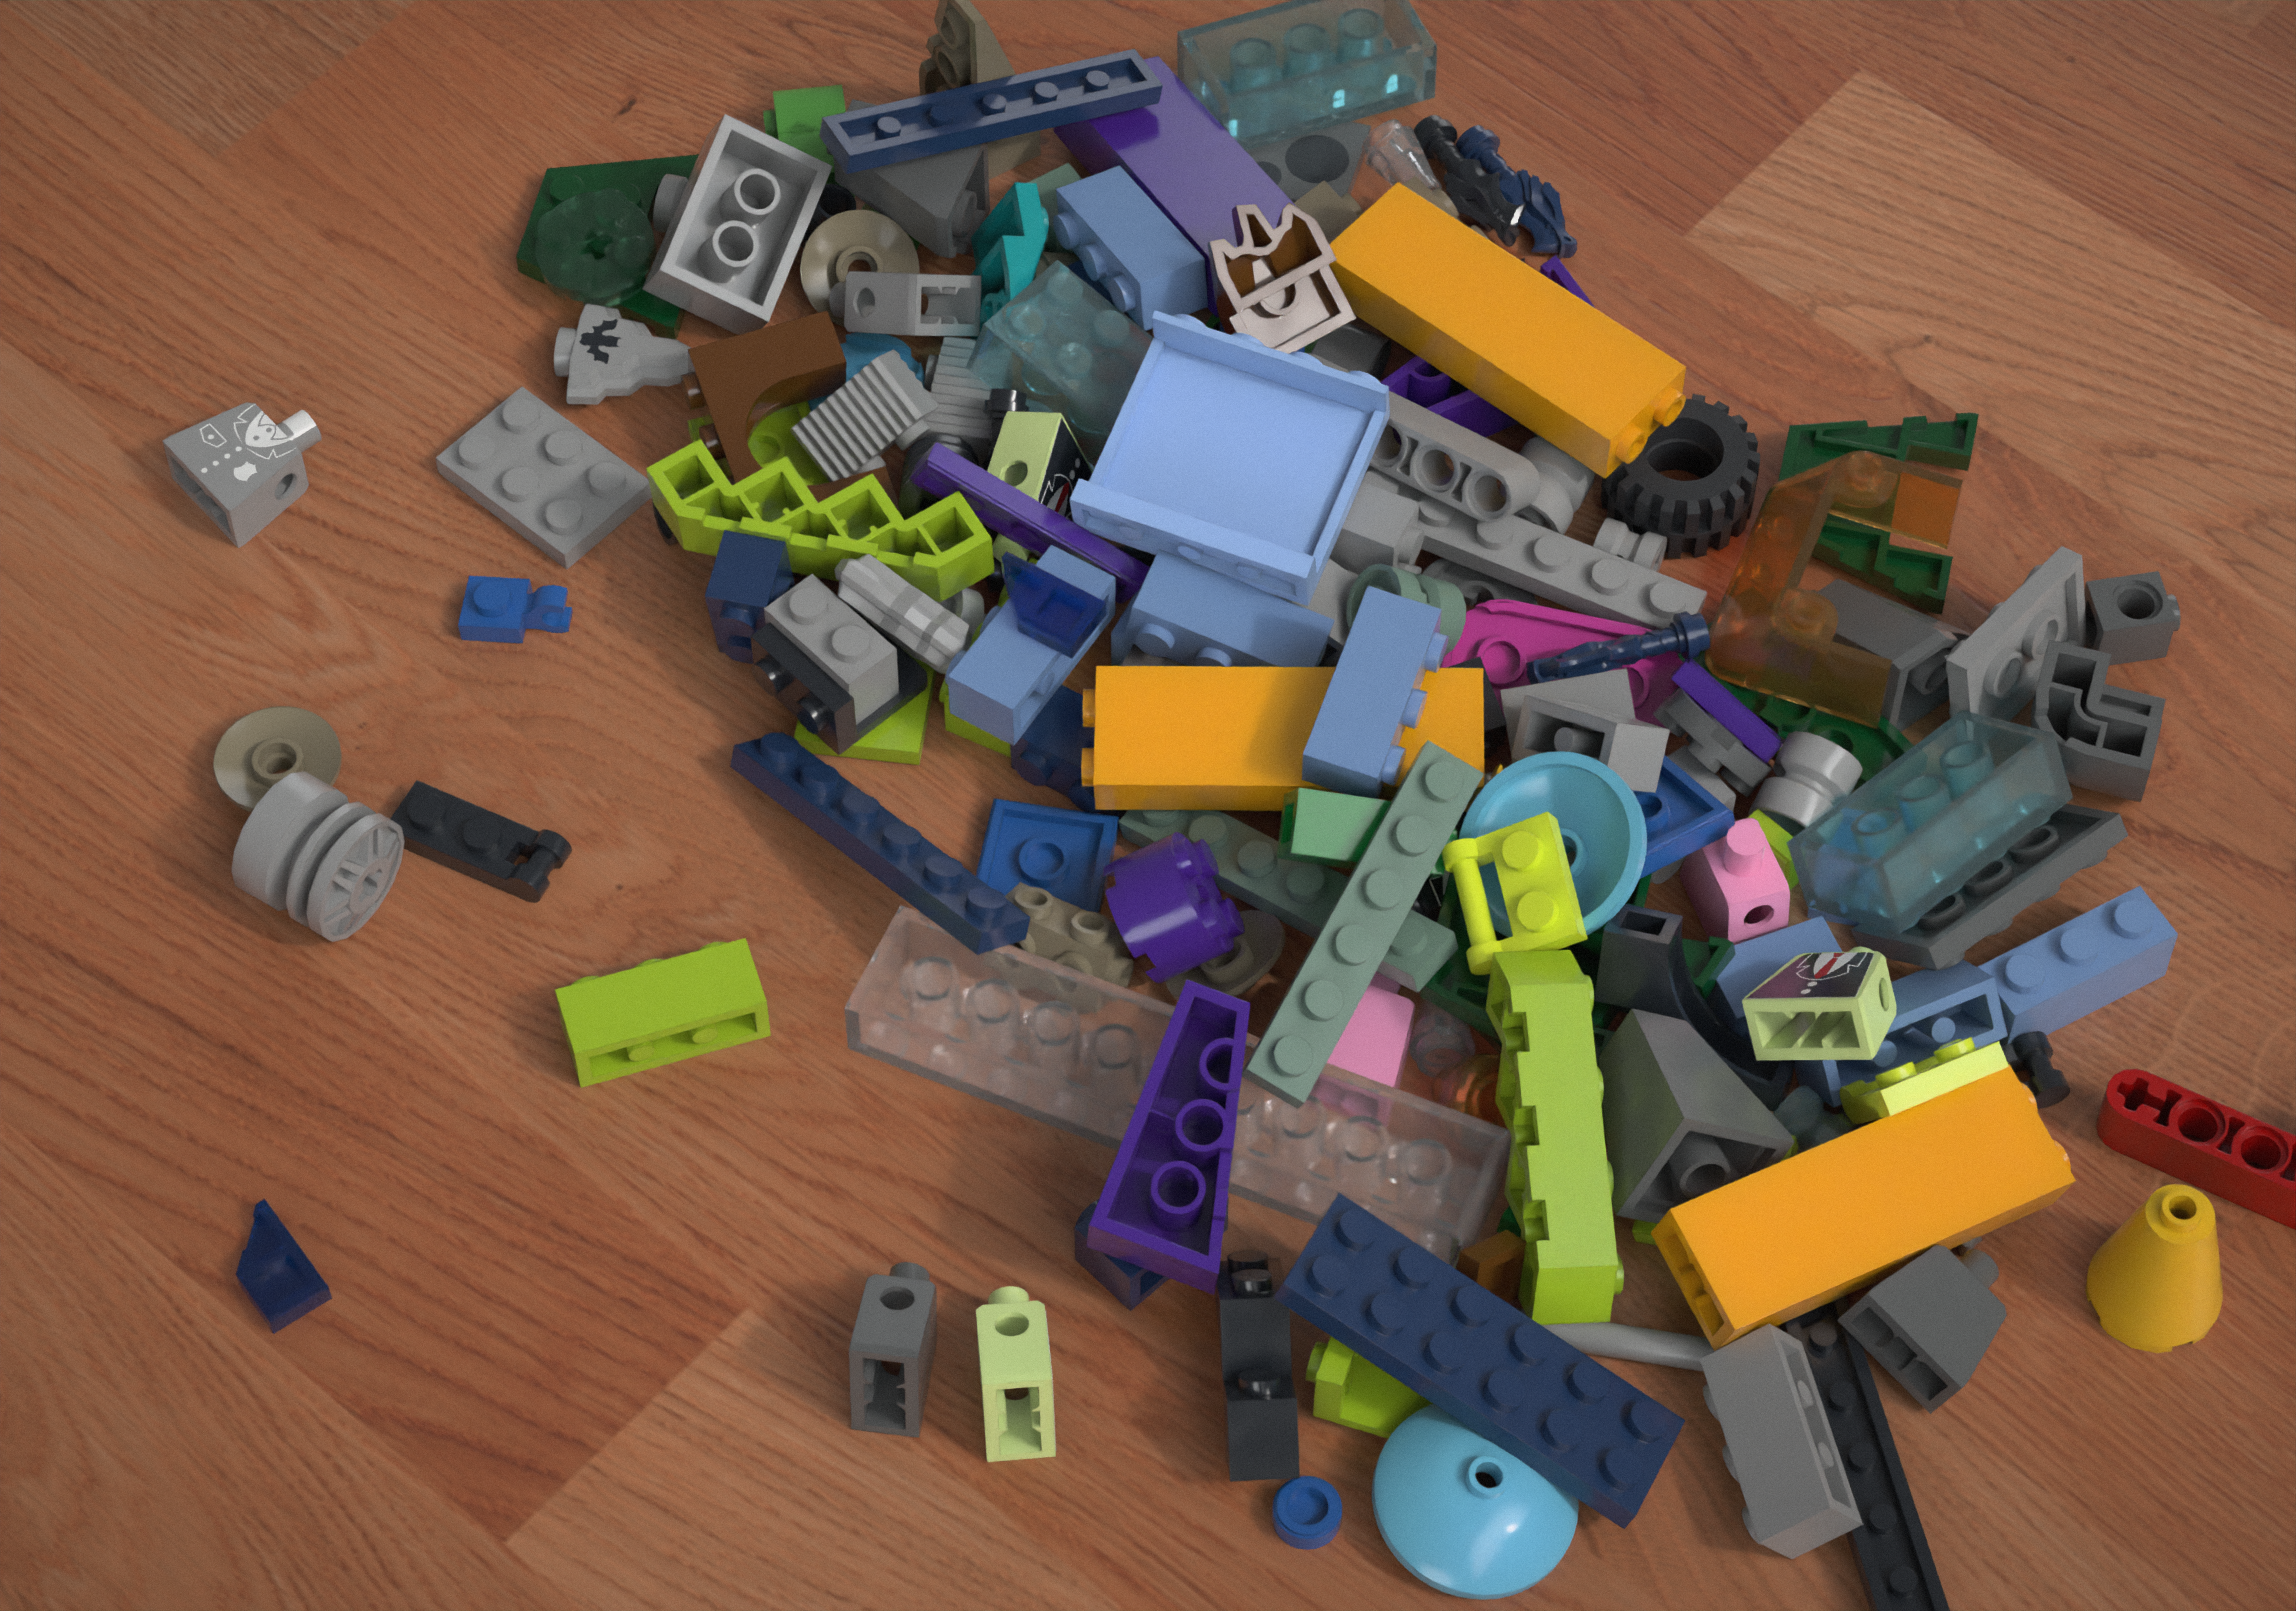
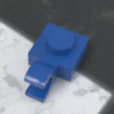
(505, 607)

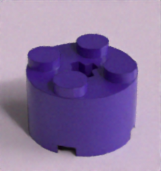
(1172, 905)

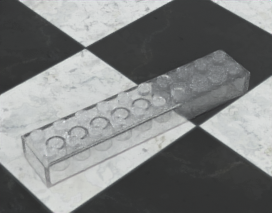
(1082, 1052)

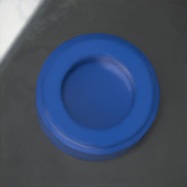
(1307, 1512)

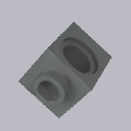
(2130, 617)

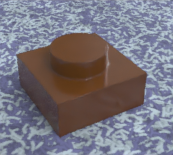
(1495, 1264)

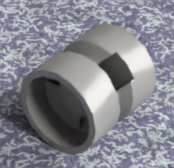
(1562, 486)
(1809, 781)

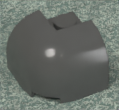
(2100, 729)

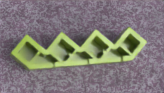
(933, 550)
(1558, 1151)

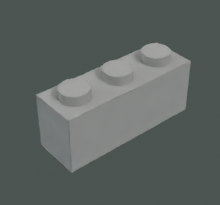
(1779, 1442)

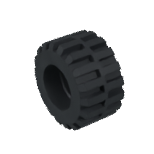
(1689, 512)

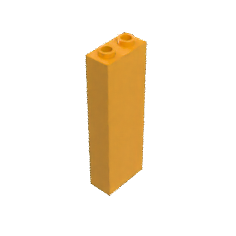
(1506, 331)
(1241, 733)
(1862, 1206)

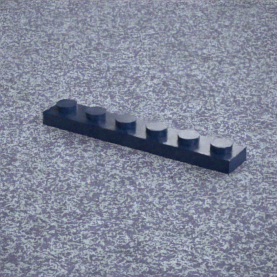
(989, 111)
(880, 843)

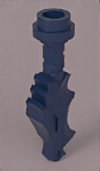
(1543, 208)
(1685, 636)

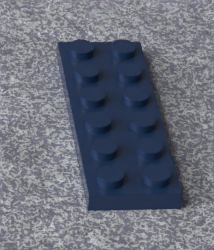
(1481, 1360)

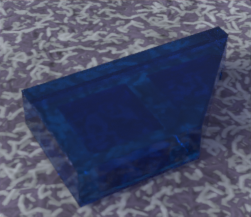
(1050, 607)
(278, 1273)

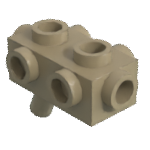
(1072, 936)

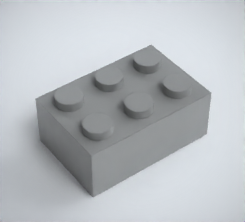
(737, 227)

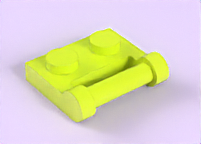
(1533, 885)
(1913, 1084)

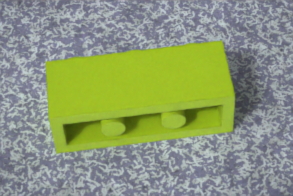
(663, 1011)

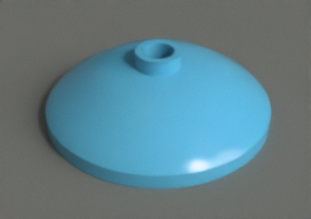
(1595, 818)
(1453, 1528)

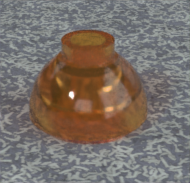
(1471, 1087)

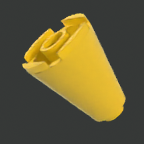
(2160, 1273)

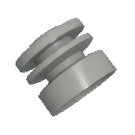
(317, 856)

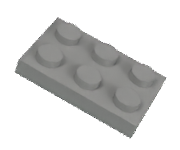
(544, 477)
(2002, 660)

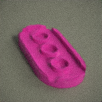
(1518, 632)

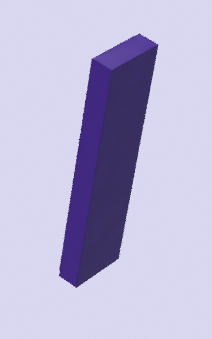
(1024, 518)

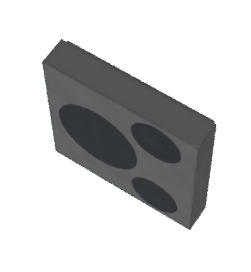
(1308, 159)

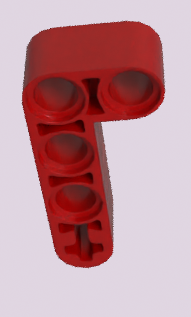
(2130, 1126)

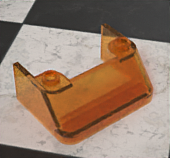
(1781, 635)

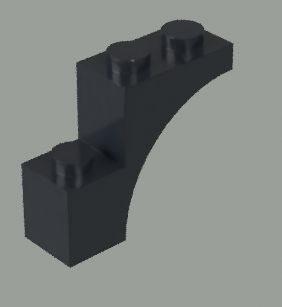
(1647, 971)
(1256, 1369)

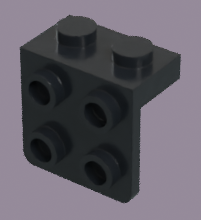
(818, 699)

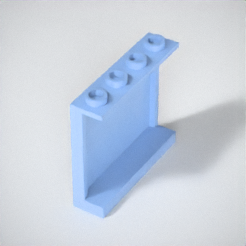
(1235, 457)

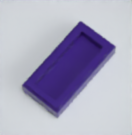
(1727, 709)

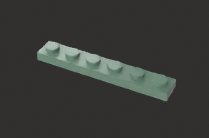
(1290, 890)
(1362, 925)

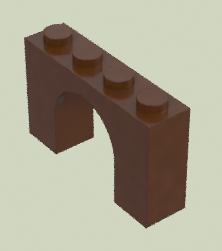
(757, 374)

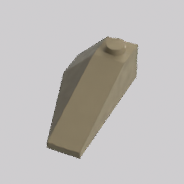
(966, 55)

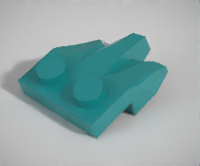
(1009, 247)

